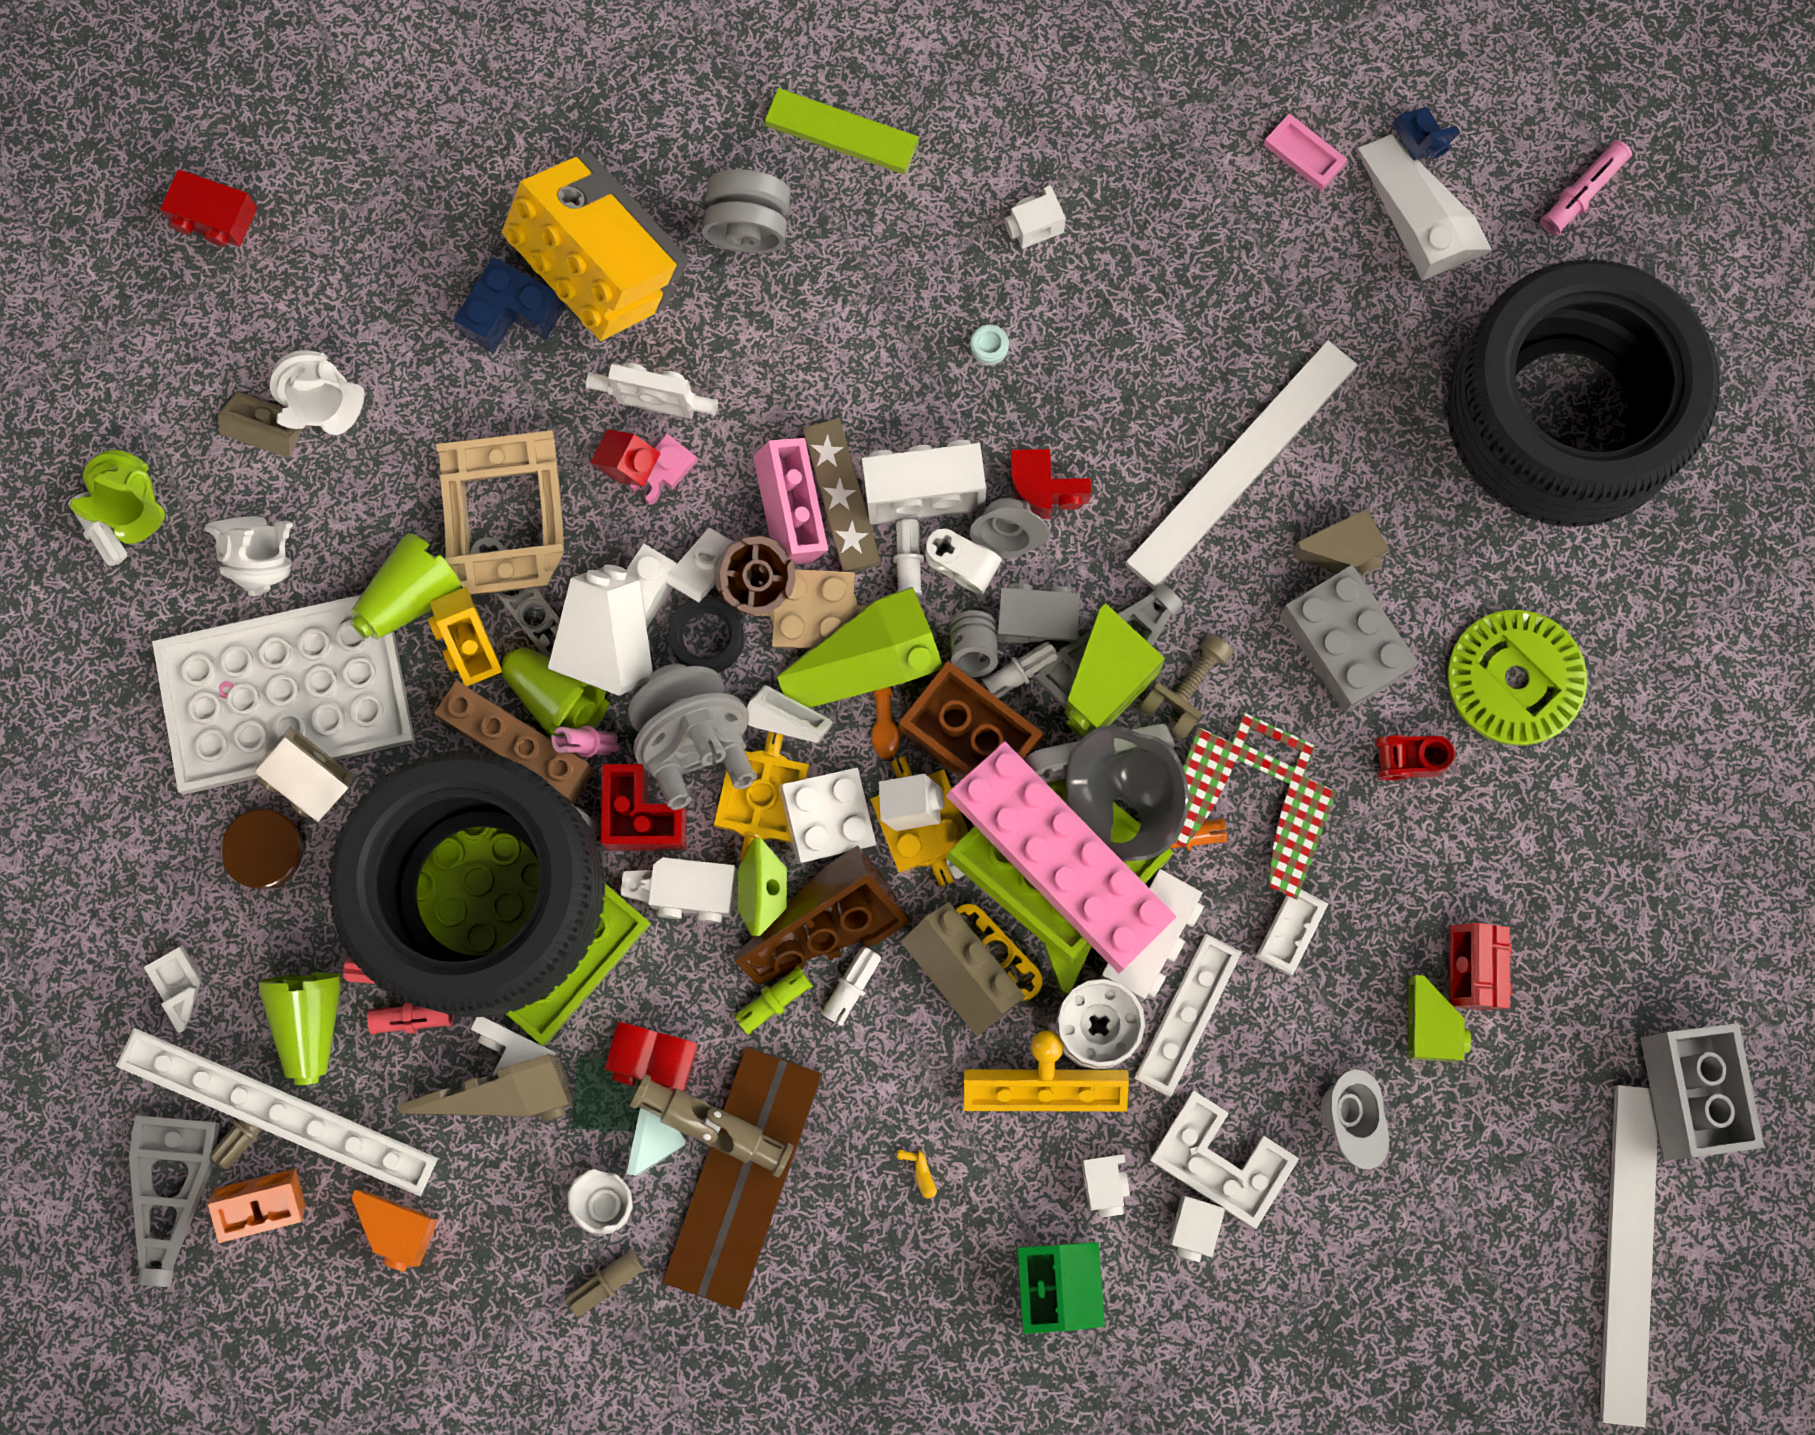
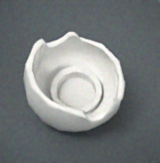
(600, 1202)

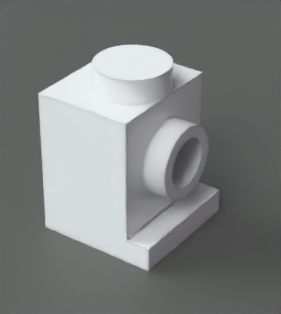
(1036, 219)
(1105, 1185)

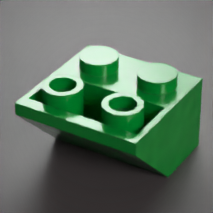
(1060, 1287)

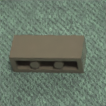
(962, 968)

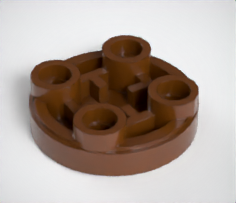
(262, 849)

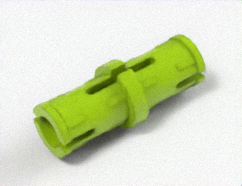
(772, 1000)

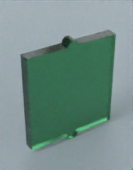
(600, 1101)

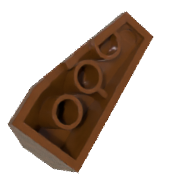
(834, 910)

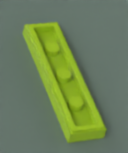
(841, 131)

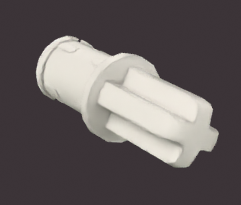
(102, 538)
(908, 555)
(1020, 670)
(851, 985)

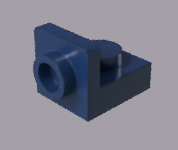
(1423, 135)

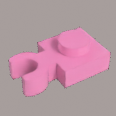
(670, 467)

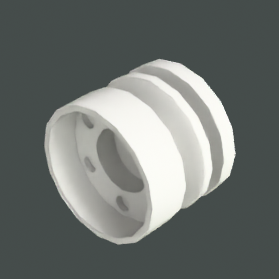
(1100, 1000)

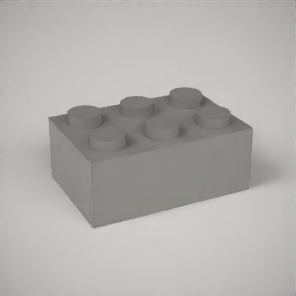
(1348, 639)
(1701, 1092)

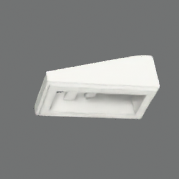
(785, 716)

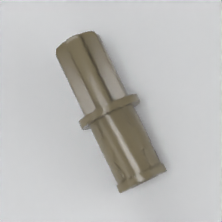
(234, 1143)
(604, 1283)

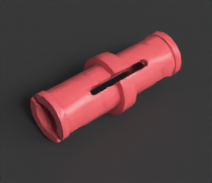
(407, 1018)

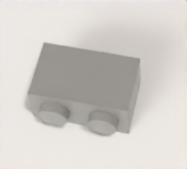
(1038, 615)

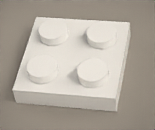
(827, 815)

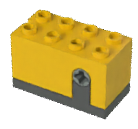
(594, 245)

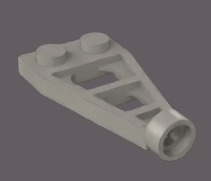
(1060, 674)
(175, 1141)

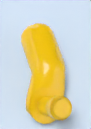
(922, 1174)

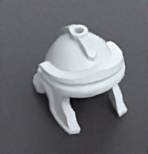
(314, 393)
(252, 551)

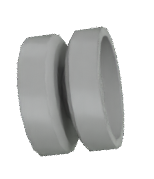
(746, 211)

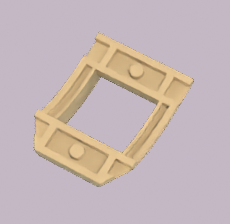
(496, 459)

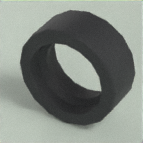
(711, 606)

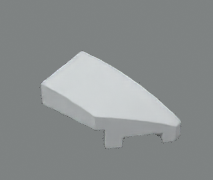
(177, 985)

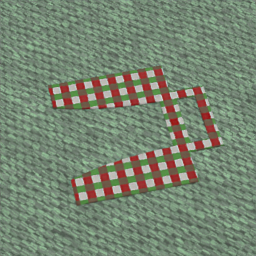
(1302, 811)

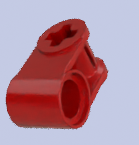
(1409, 756)

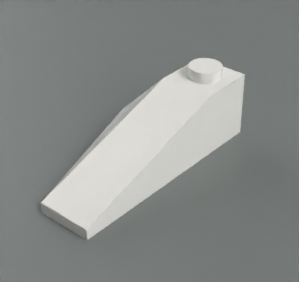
(1425, 213)

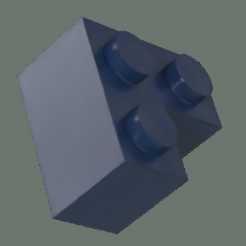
(507, 297)

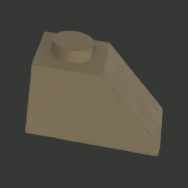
(1344, 544)

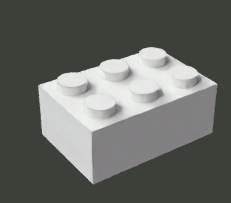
(924, 482)

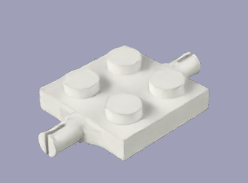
(651, 391)

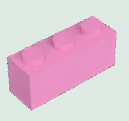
(790, 499)

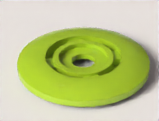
(1547, 657)

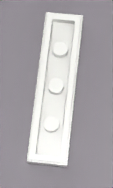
(1187, 1015)

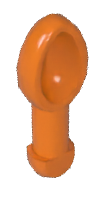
(885, 733)

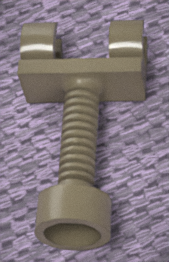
(1213, 651)

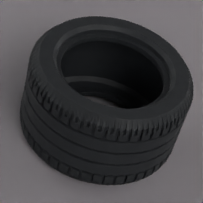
(1629, 328)
(395, 833)

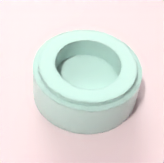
(989, 344)

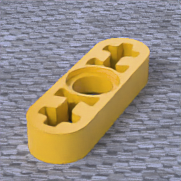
(1013, 951)

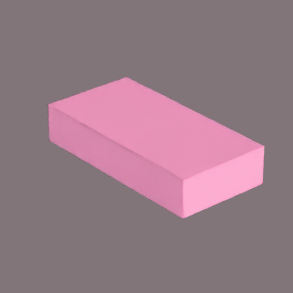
(1305, 152)

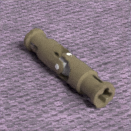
(683, 1113)

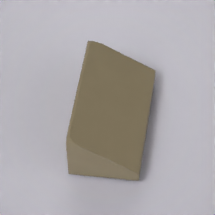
(255, 424)

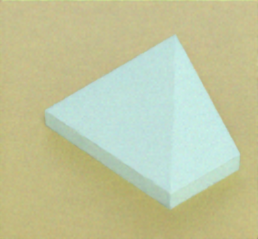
(652, 1143)

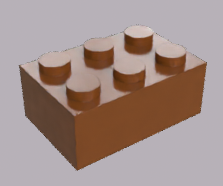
(965, 723)

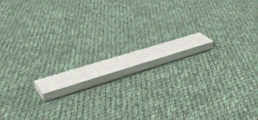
(1241, 465)
(277, 1112)
(1629, 1258)

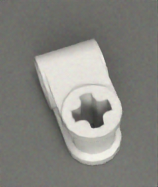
(965, 563)

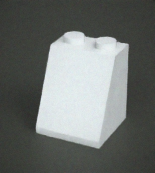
(603, 632)

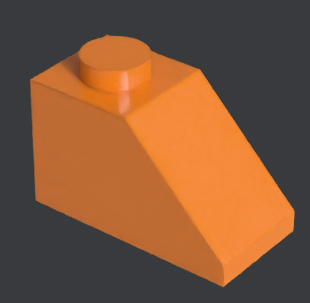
(394, 1229)

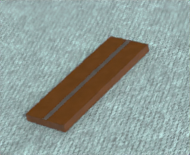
(736, 1198)

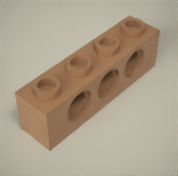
(512, 739)

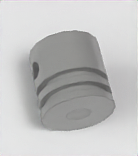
(974, 643)

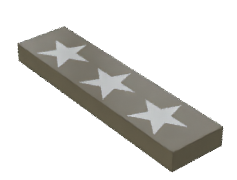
(841, 496)

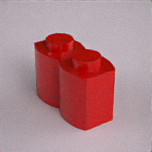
(648, 1052)

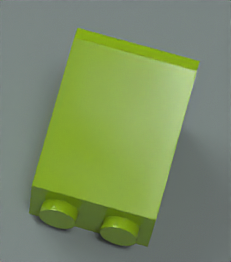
(1111, 673)

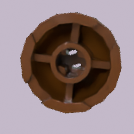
(754, 575)

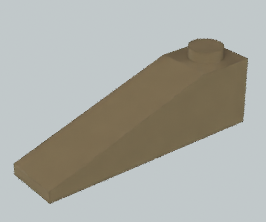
(522, 1090)

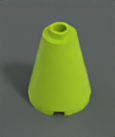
(402, 589)
(552, 696)
(302, 1021)

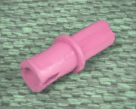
(585, 741)

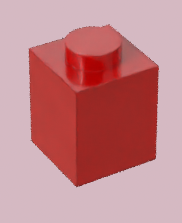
(625, 457)

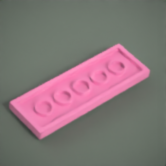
(1061, 857)

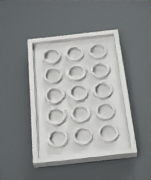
(286, 671)

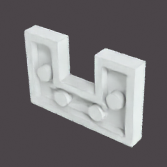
(1241, 1192)

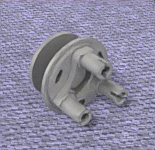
(687, 726)

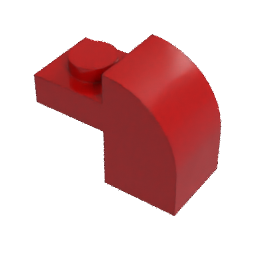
(1033, 483)

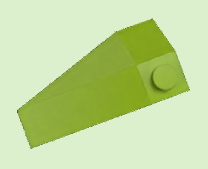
(871, 652)

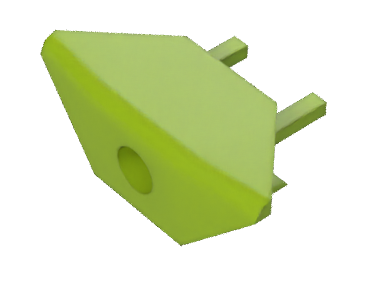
(761, 887)

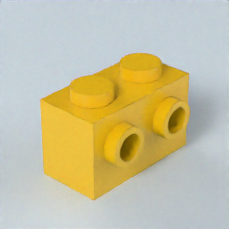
(465, 636)

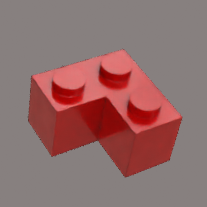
(630, 821)

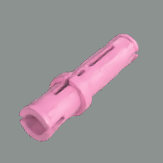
(1559, 216)

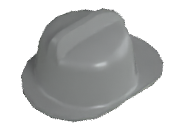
(1009, 528)
(1357, 1118)

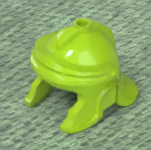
(120, 496)

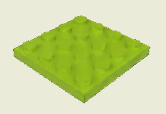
(1009, 888)

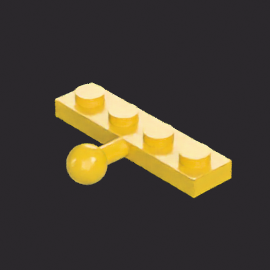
(1046, 1087)

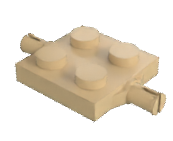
(815, 609)

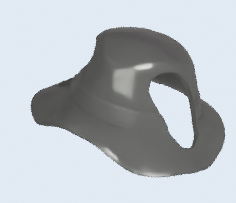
(1144, 777)

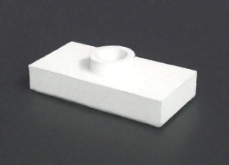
(696, 569)
(1291, 932)

